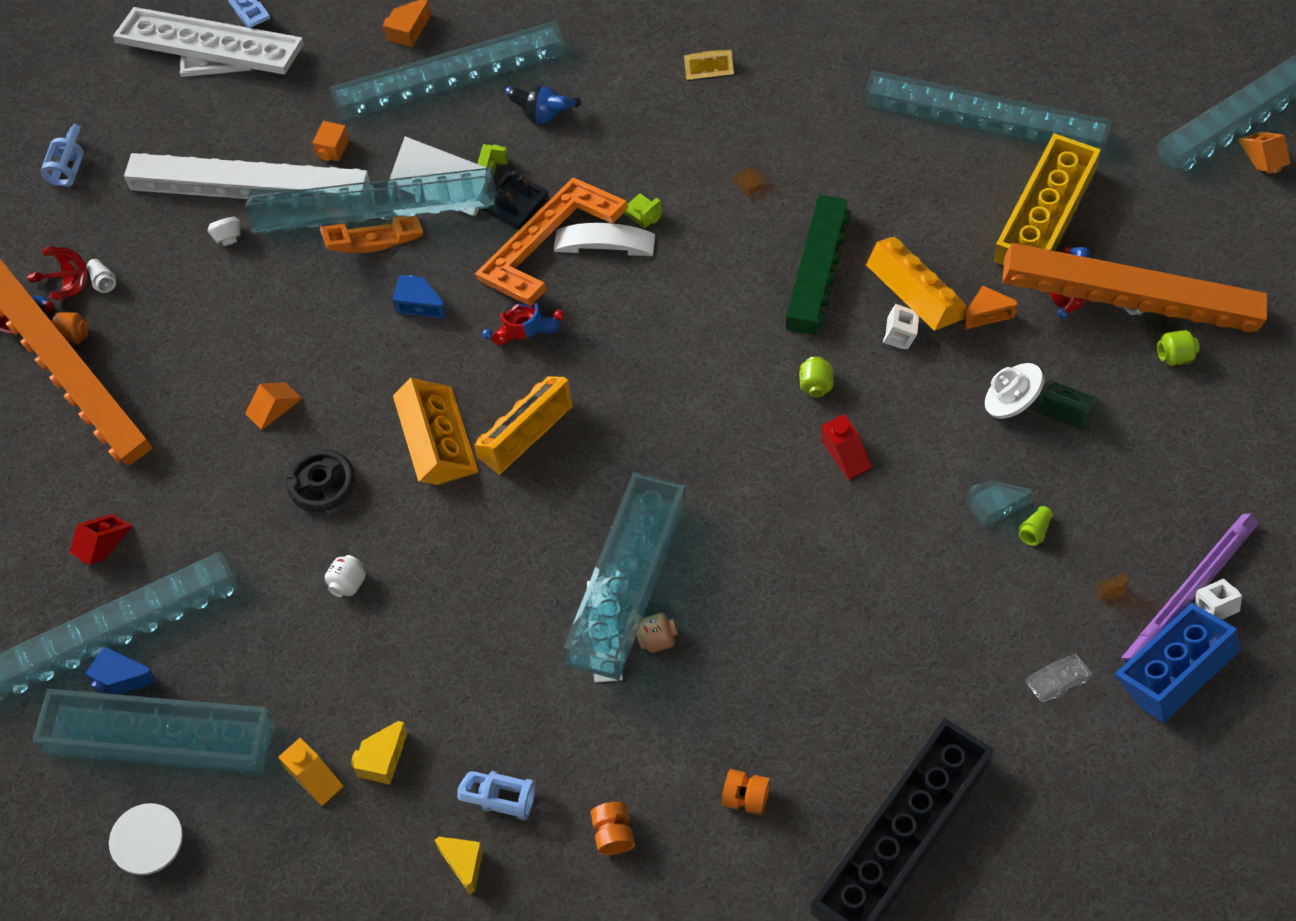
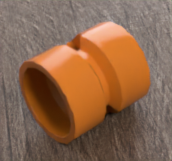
(755, 795)
(613, 833)

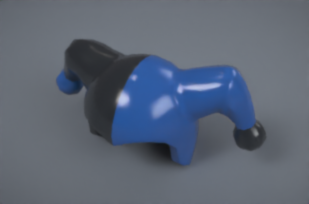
(541, 102)

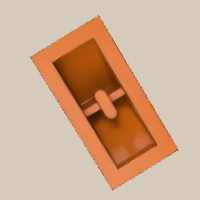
(989, 308)
(271, 402)

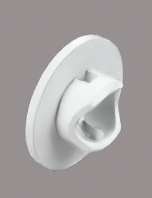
(1014, 390)
(145, 839)

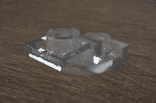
(1058, 676)

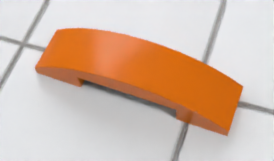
(371, 238)

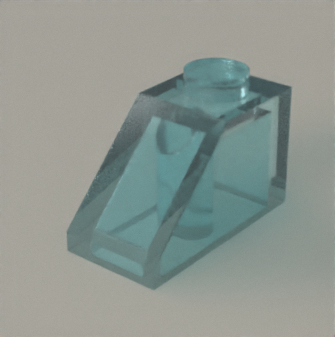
(996, 500)

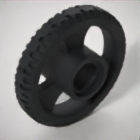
(316, 472)

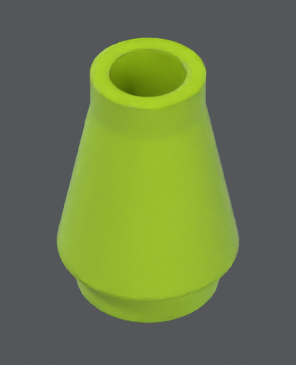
(1035, 527)

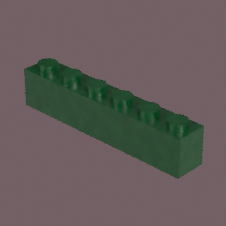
(817, 264)

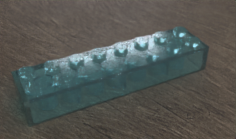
(624, 576)
(154, 731)

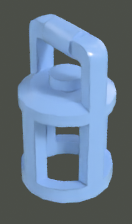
(65, 150)
(489, 791)

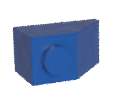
(417, 298)
(117, 673)

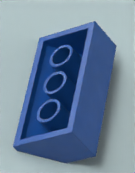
(1179, 661)

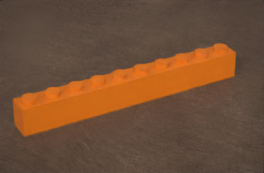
(1134, 288)
(70, 372)

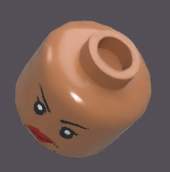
(657, 633)

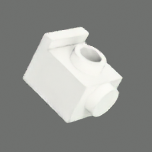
(901, 327)
(1219, 599)

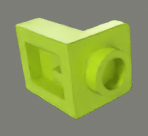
(493, 155)
(644, 211)

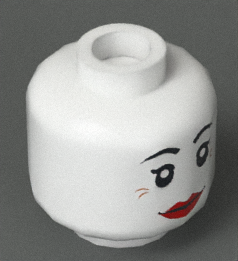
(345, 576)

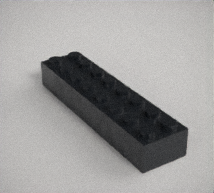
(904, 827)

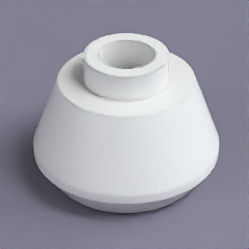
(225, 230)

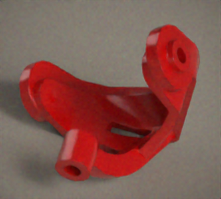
(68, 272)

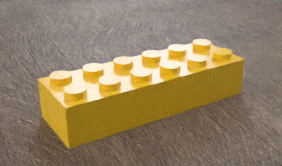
(1050, 196)

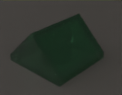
(1066, 404)

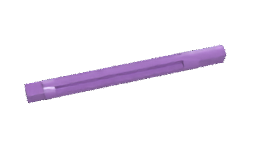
(1198, 579)

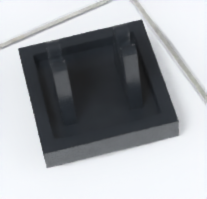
(516, 199)

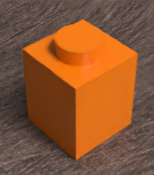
(330, 141)

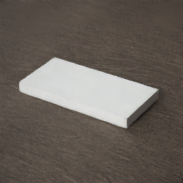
(421, 159)

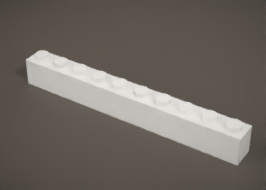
(229, 177)

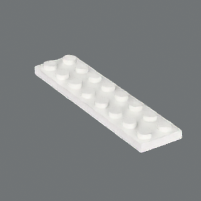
(209, 40)

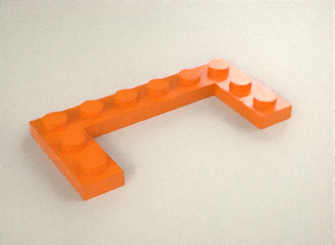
(501, 269)

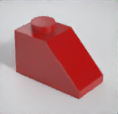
(845, 446)
(98, 538)

